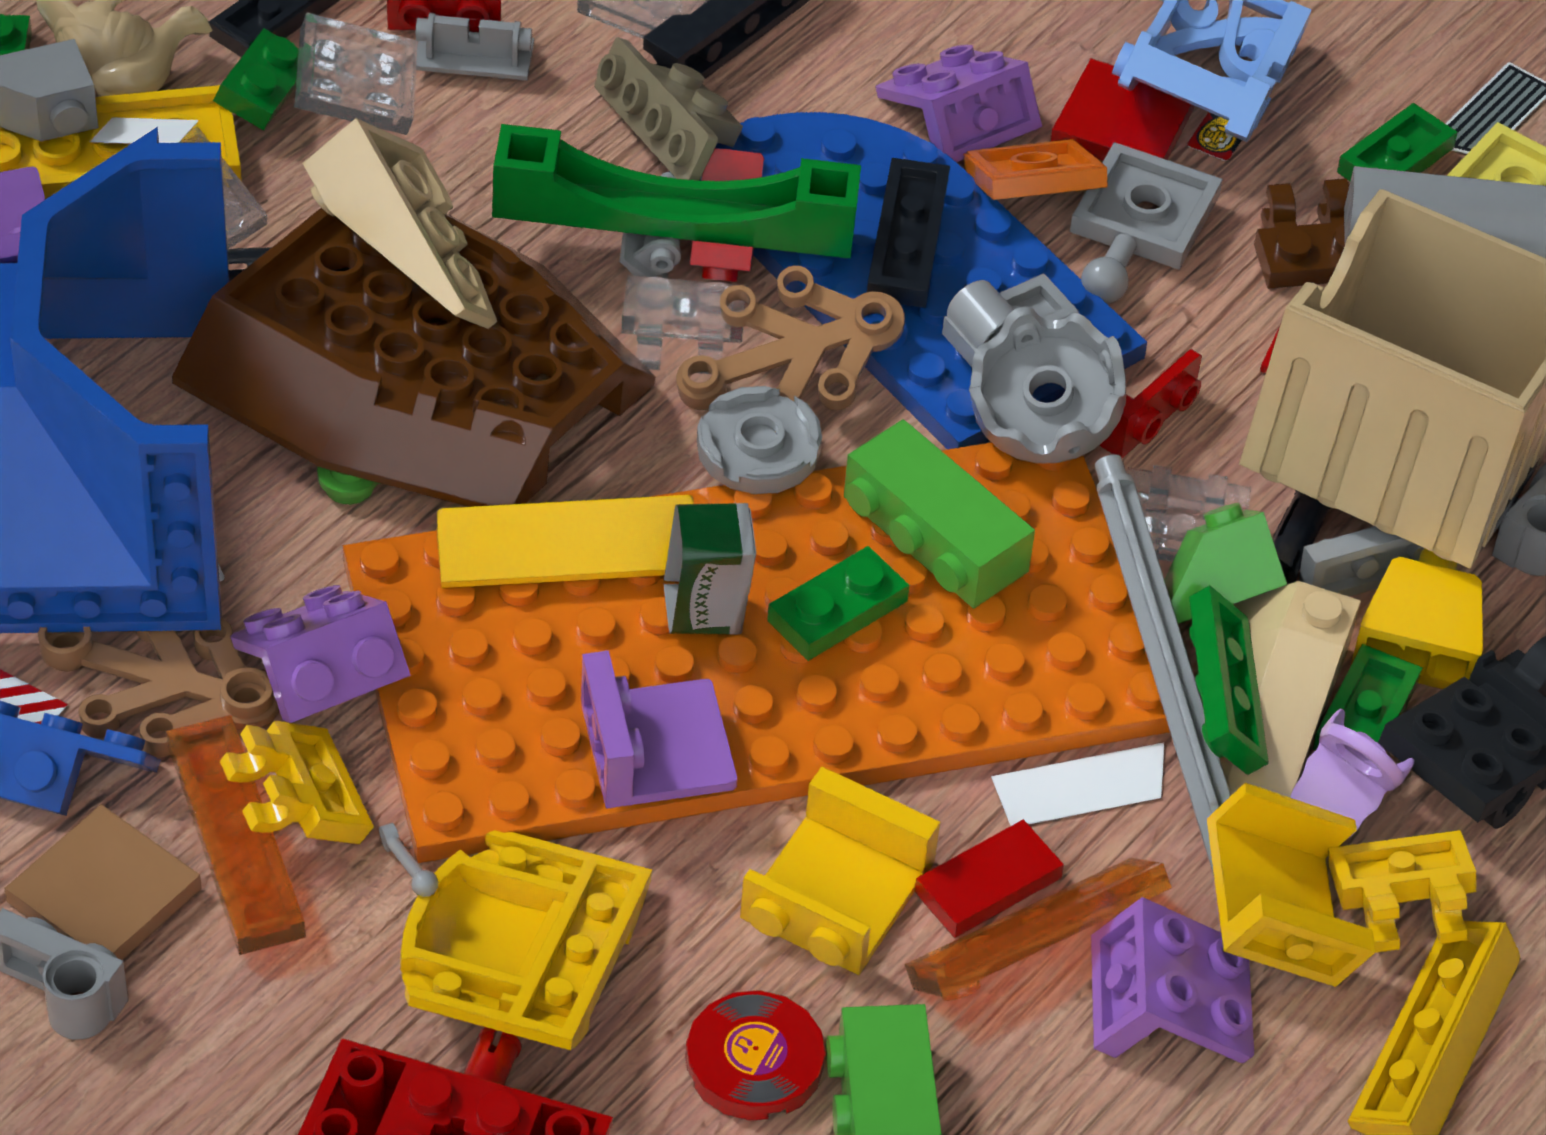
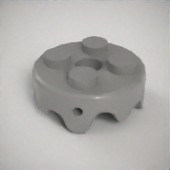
(1039, 352)

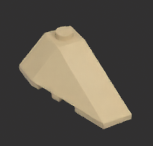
(399, 208)
(1298, 653)

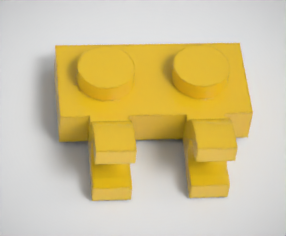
(308, 786)
(1406, 870)

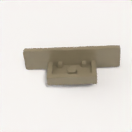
(666, 109)

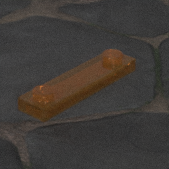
(241, 862)
(959, 965)

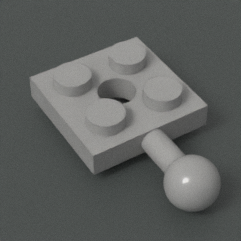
(1156, 234)

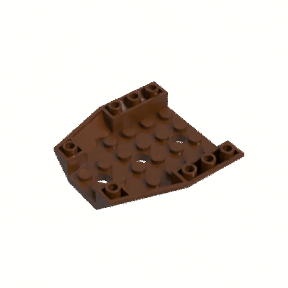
(377, 393)

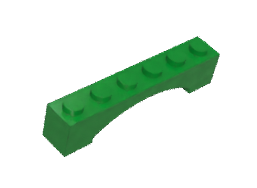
(790, 211)

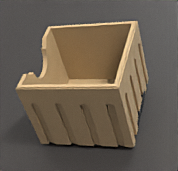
(1411, 380)

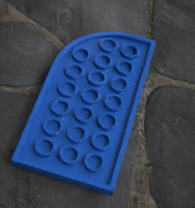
(974, 244)

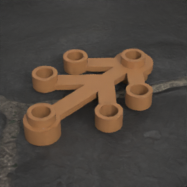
(797, 341)
(164, 682)

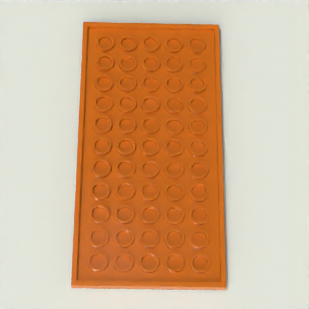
(493, 700)

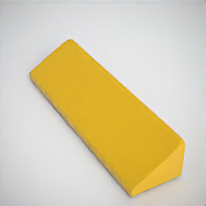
(555, 541)
(1437, 1033)

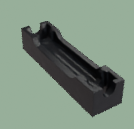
(715, 32)

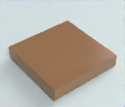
(104, 884)

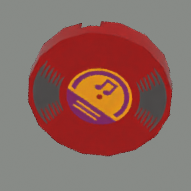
(755, 1055)

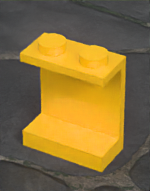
(842, 872)
(1277, 886)

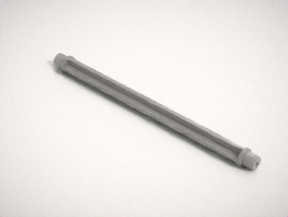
(1161, 640)

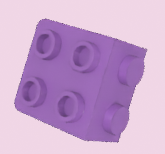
(324, 650)

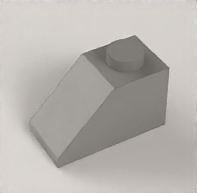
(47, 92)

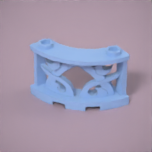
(1246, 93)

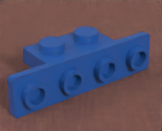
(45, 759)

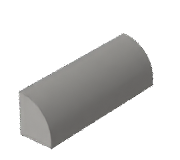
(1495, 207)

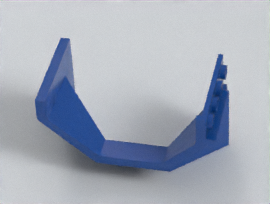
(97, 509)

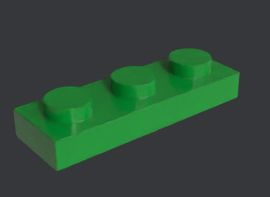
(1227, 681)

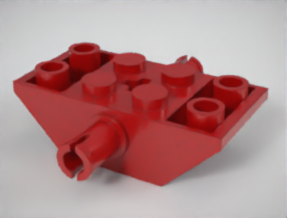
(397, 1095)

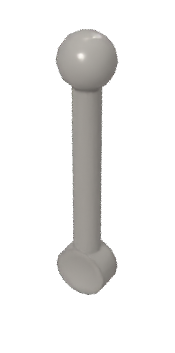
(423, 881)

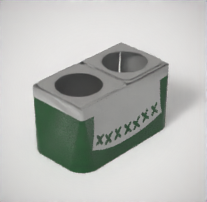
(714, 563)

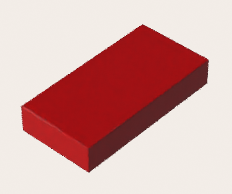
(988, 878)

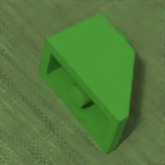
(1227, 553)

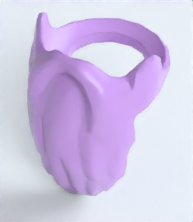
(1348, 772)

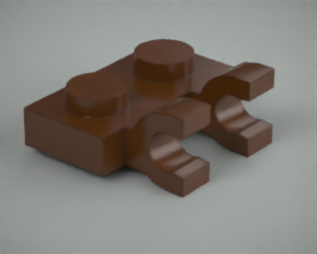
(1301, 253)

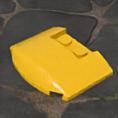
(521, 937)

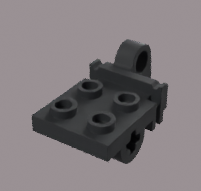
(1481, 736)

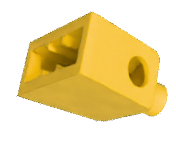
(1427, 618)

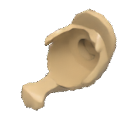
(121, 47)

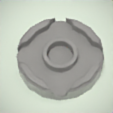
(759, 440)

